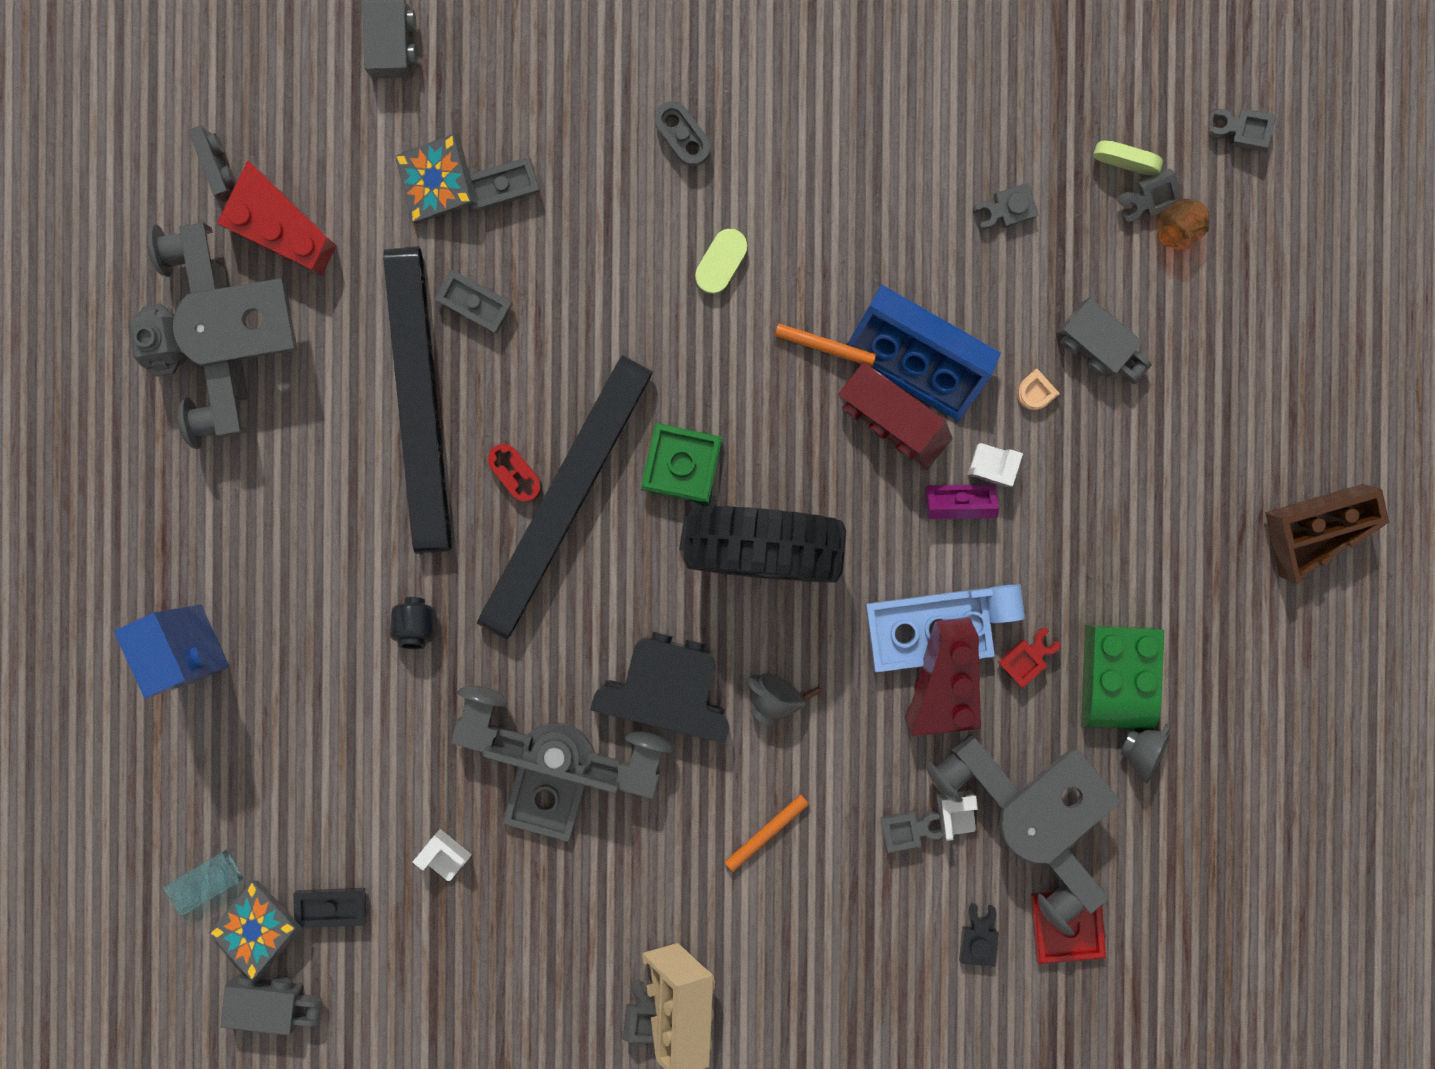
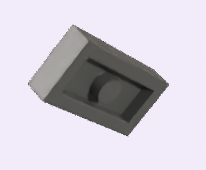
(208, 150)
(504, 183)
(473, 301)

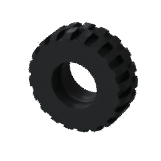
(765, 543)

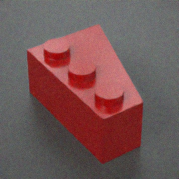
(274, 222)

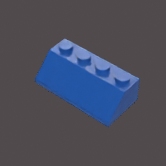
(924, 353)

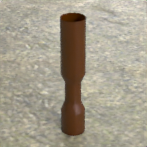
(811, 693)

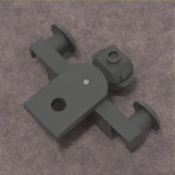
(208, 330)

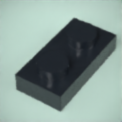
(330, 907)

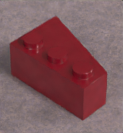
(895, 415)
(949, 681)

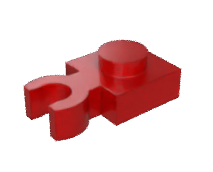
(1025, 660)

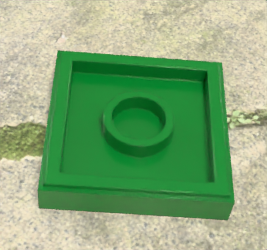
(681, 463)

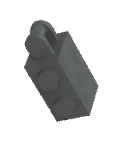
(388, 38)
(1103, 342)
(267, 1005)

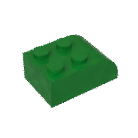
(1122, 677)

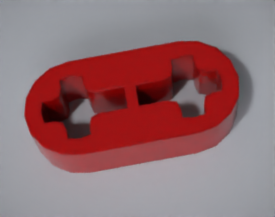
(508, 478)

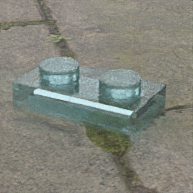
(203, 883)

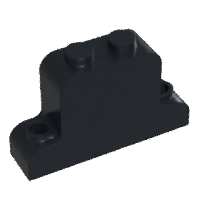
(666, 689)

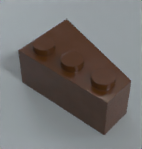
(1322, 527)

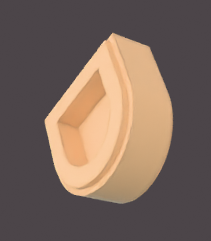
(1035, 391)

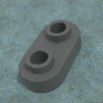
(682, 135)

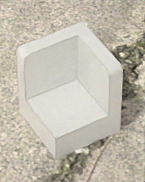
(995, 465)
(955, 816)
(442, 855)

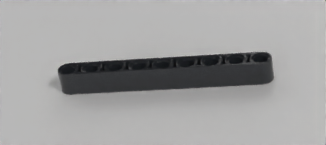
(417, 400)
(564, 497)

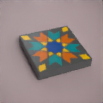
(435, 178)
(255, 930)

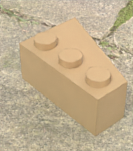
(682, 1007)

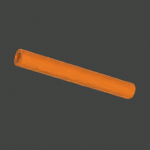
(825, 345)
(766, 833)

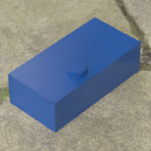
(171, 649)

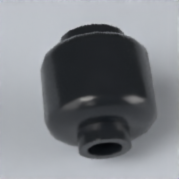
(413, 623)

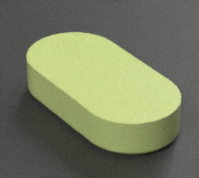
(1128, 157)
(721, 261)

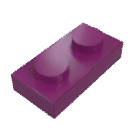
(961, 501)

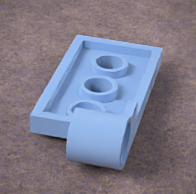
(982, 605)

